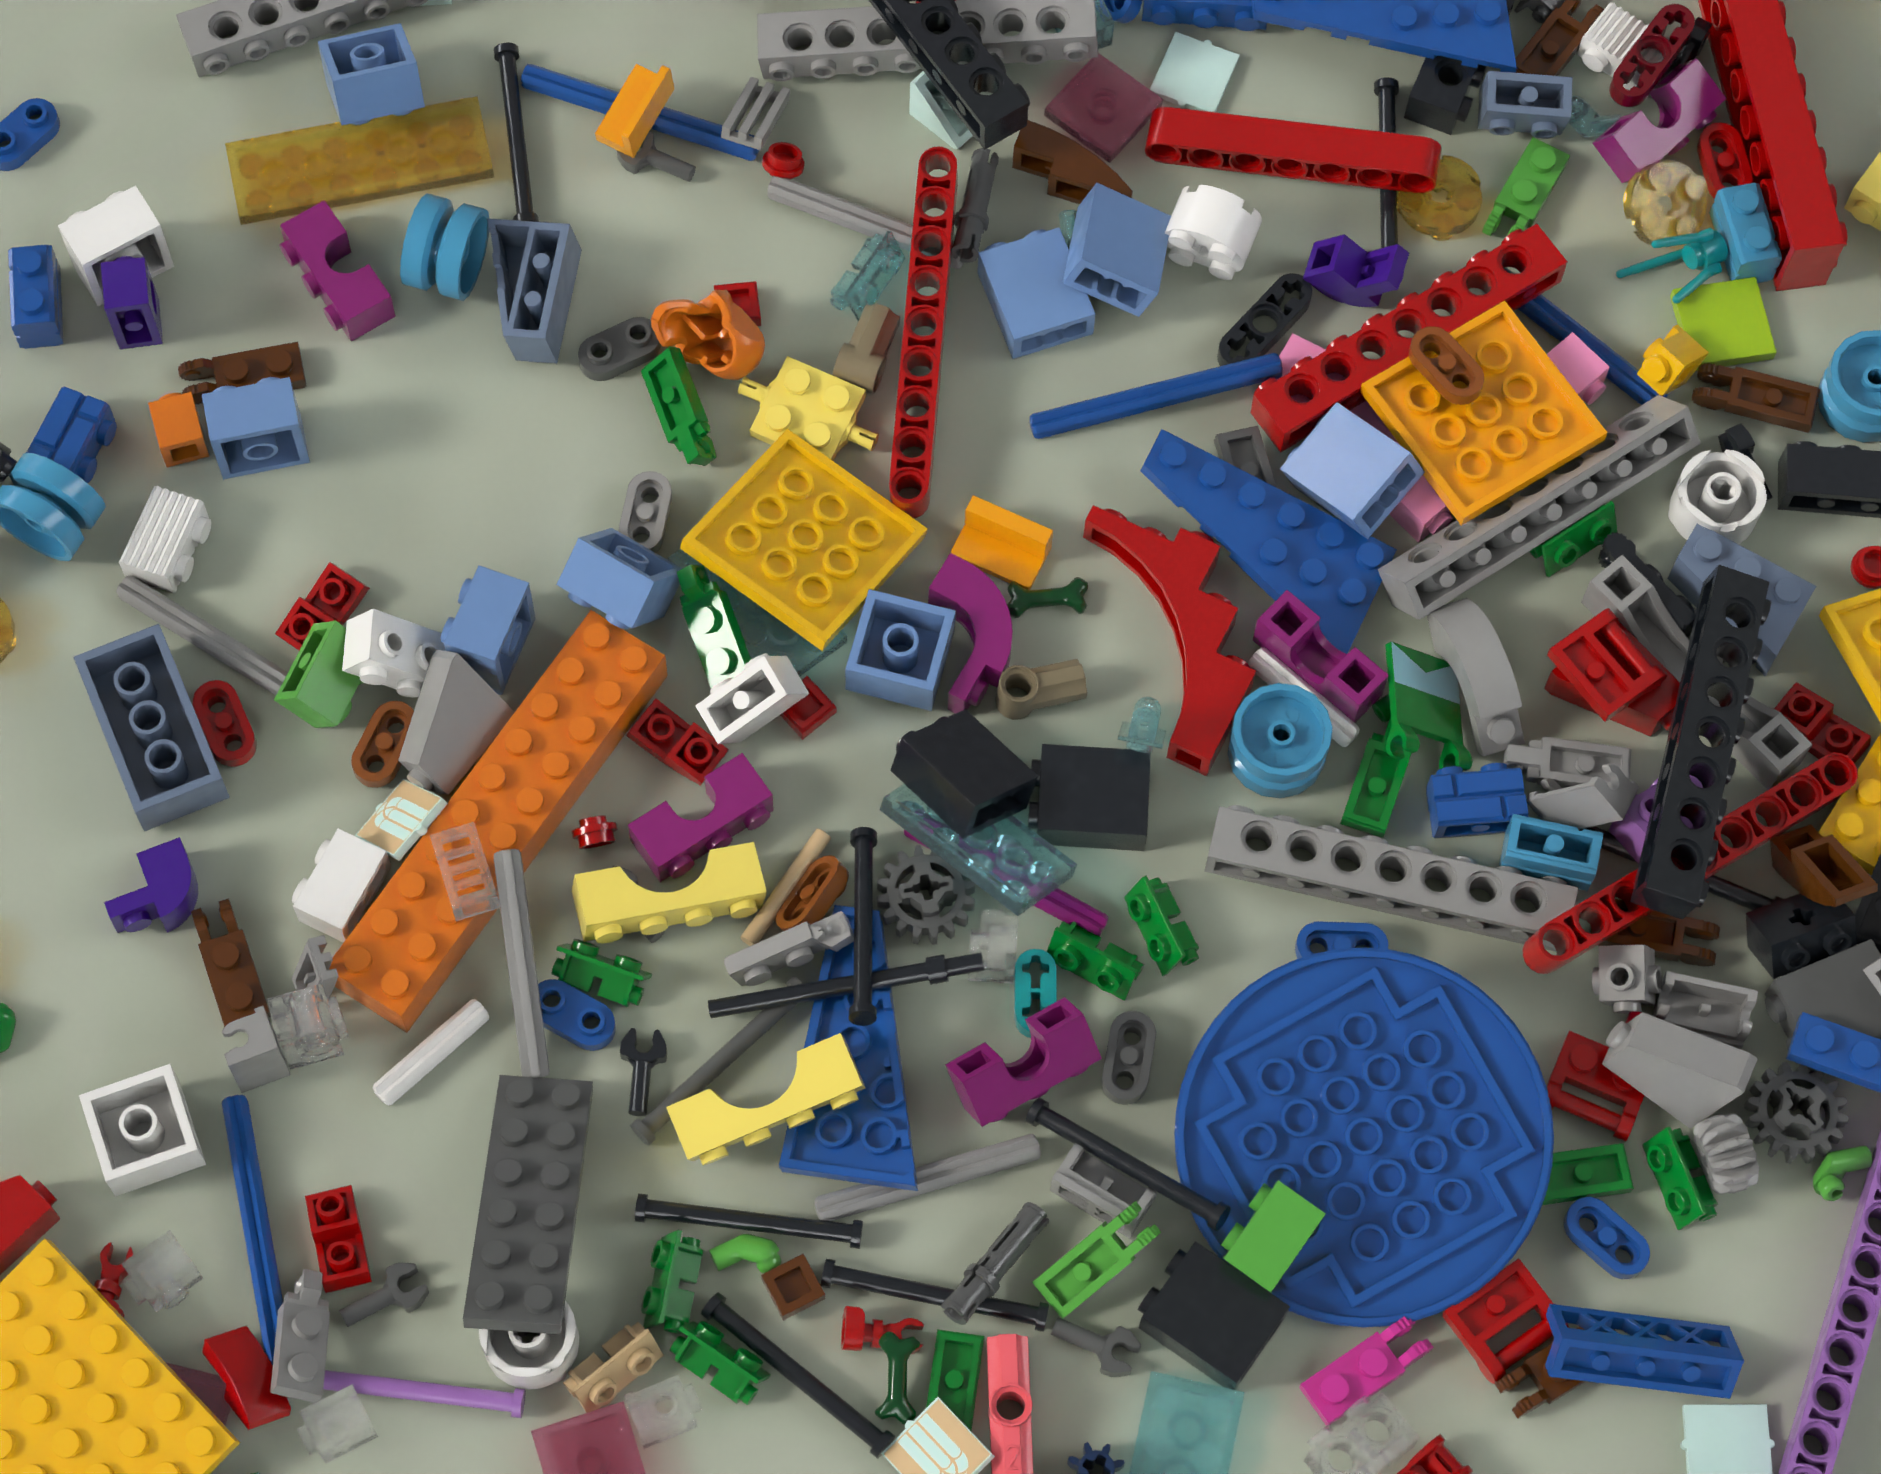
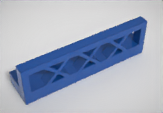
(1642, 1356)

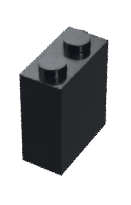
(963, 773)
(1091, 797)
(1211, 1315)

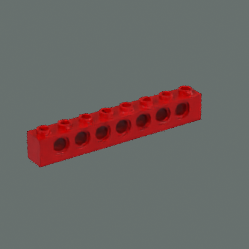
(1290, 421)

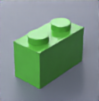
(315, 683)
(1272, 1234)

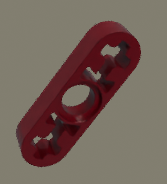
(1652, 72)

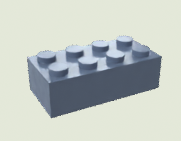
(151, 727)

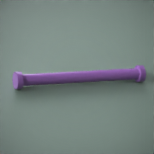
(428, 1392)

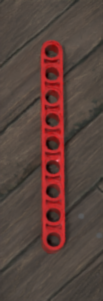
(919, 312)
(1739, 826)

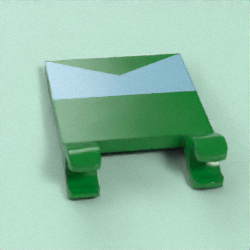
(1425, 704)

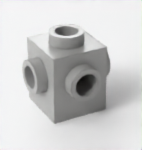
(1618, 964)

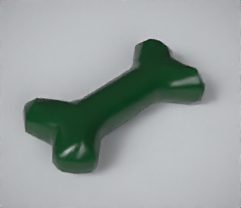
(1069, 595)
(898, 1353)

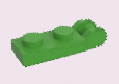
(1528, 186)
(1092, 1263)

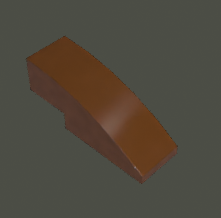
(1064, 162)
(1819, 867)

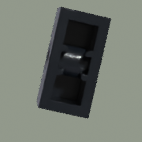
(1798, 933)

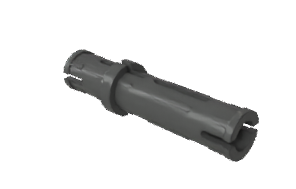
(973, 216)
(983, 1277)

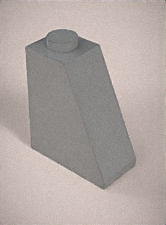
(451, 723)
(1678, 1067)

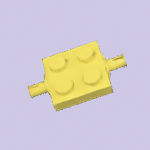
(811, 406)

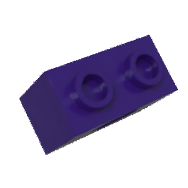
(131, 302)

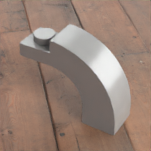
(1480, 663)

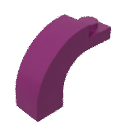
(986, 619)

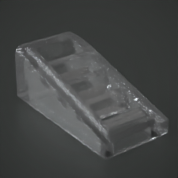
(475, 902)

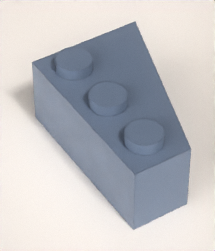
(535, 284)
(1786, 590)

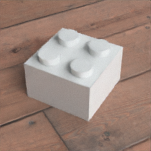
(112, 230)
(142, 1130)

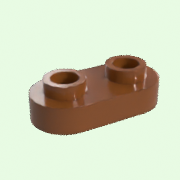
(1448, 367)
(381, 745)
(813, 893)

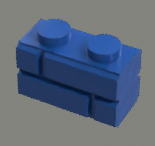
(35, 296)
(75, 432)
(1475, 800)

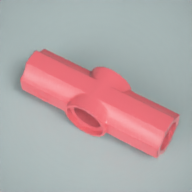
(1009, 1380)

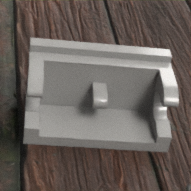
(1585, 803)
(1706, 1007)
(260, 1058)
(1100, 1189)

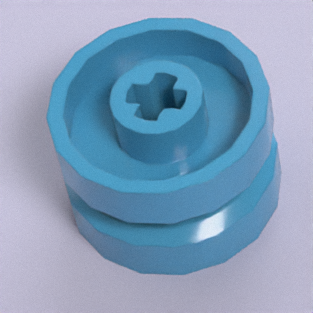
(444, 246)
(1852, 388)
(48, 506)
(1279, 740)

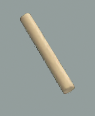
(769, 909)

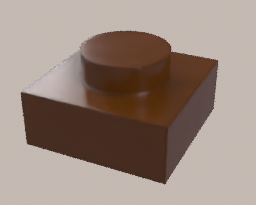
(793, 1286)

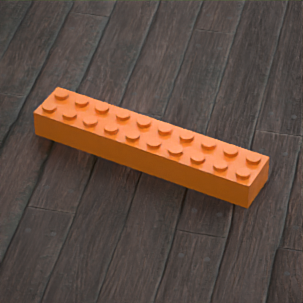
(516, 800)

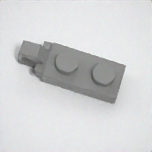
(1566, 760)
(789, 948)
(301, 1341)

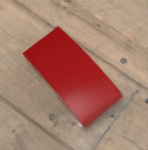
(330, 599)
(1819, 724)
(676, 743)
(338, 1238)
(247, 1377)

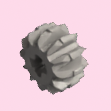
(1726, 1153)

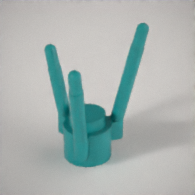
(1702, 252)

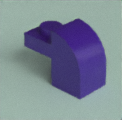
(1353, 275)
(169, 893)

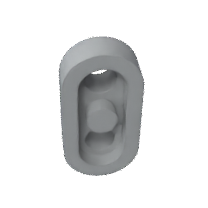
(645, 517)

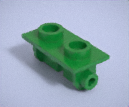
(1577, 540)
(1151, 907)
(1077, 952)
(618, 975)
(1671, 1159)
(673, 1263)
(736, 1367)

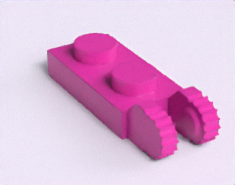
(1361, 1372)

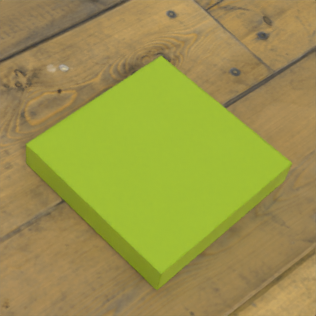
(1727, 322)

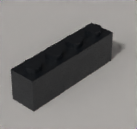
(1830, 480)

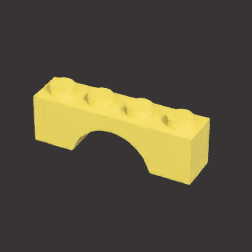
(615, 905)
(822, 1077)

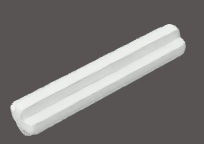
(1274, 671)
(431, 1052)

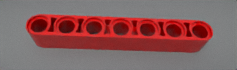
(1293, 150)

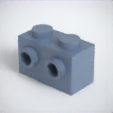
(1525, 104)

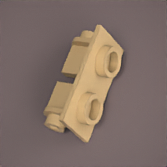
(630, 1354)

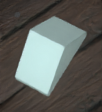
(935, 113)

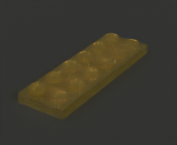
(359, 163)

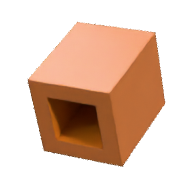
(178, 428)

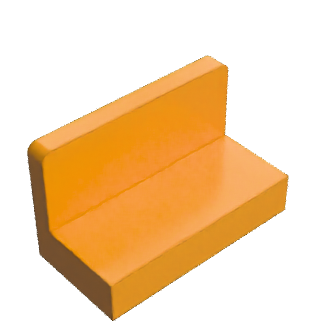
(635, 109)
(1003, 543)

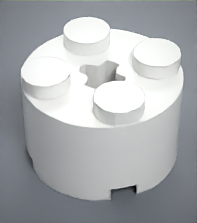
(1212, 230)
(1719, 493)
(533, 1363)

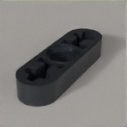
(1267, 305)

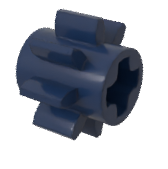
(1095, 1457)

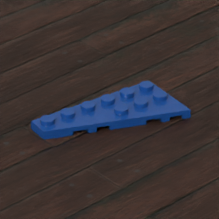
(1427, 28)
(1274, 535)
(873, 1135)

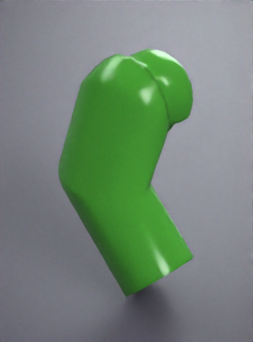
(1829, 1175)
(749, 1248)

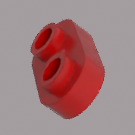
(1727, 166)
(224, 726)

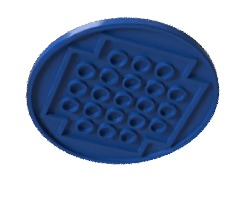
(1389, 1108)

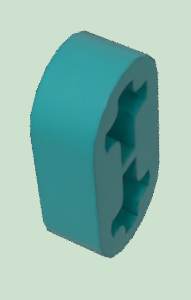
(1022, 986)

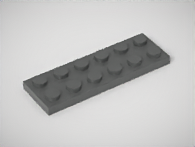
(528, 1205)

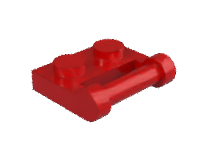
(1597, 672)
(1582, 1067)
(1494, 1309)

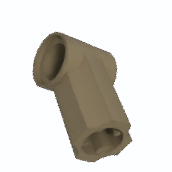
(864, 357)
(1044, 687)

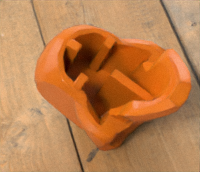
(711, 334)

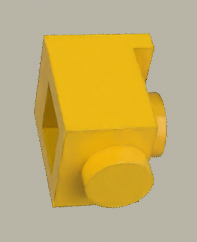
(1671, 361)

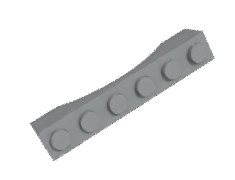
(1769, 741)

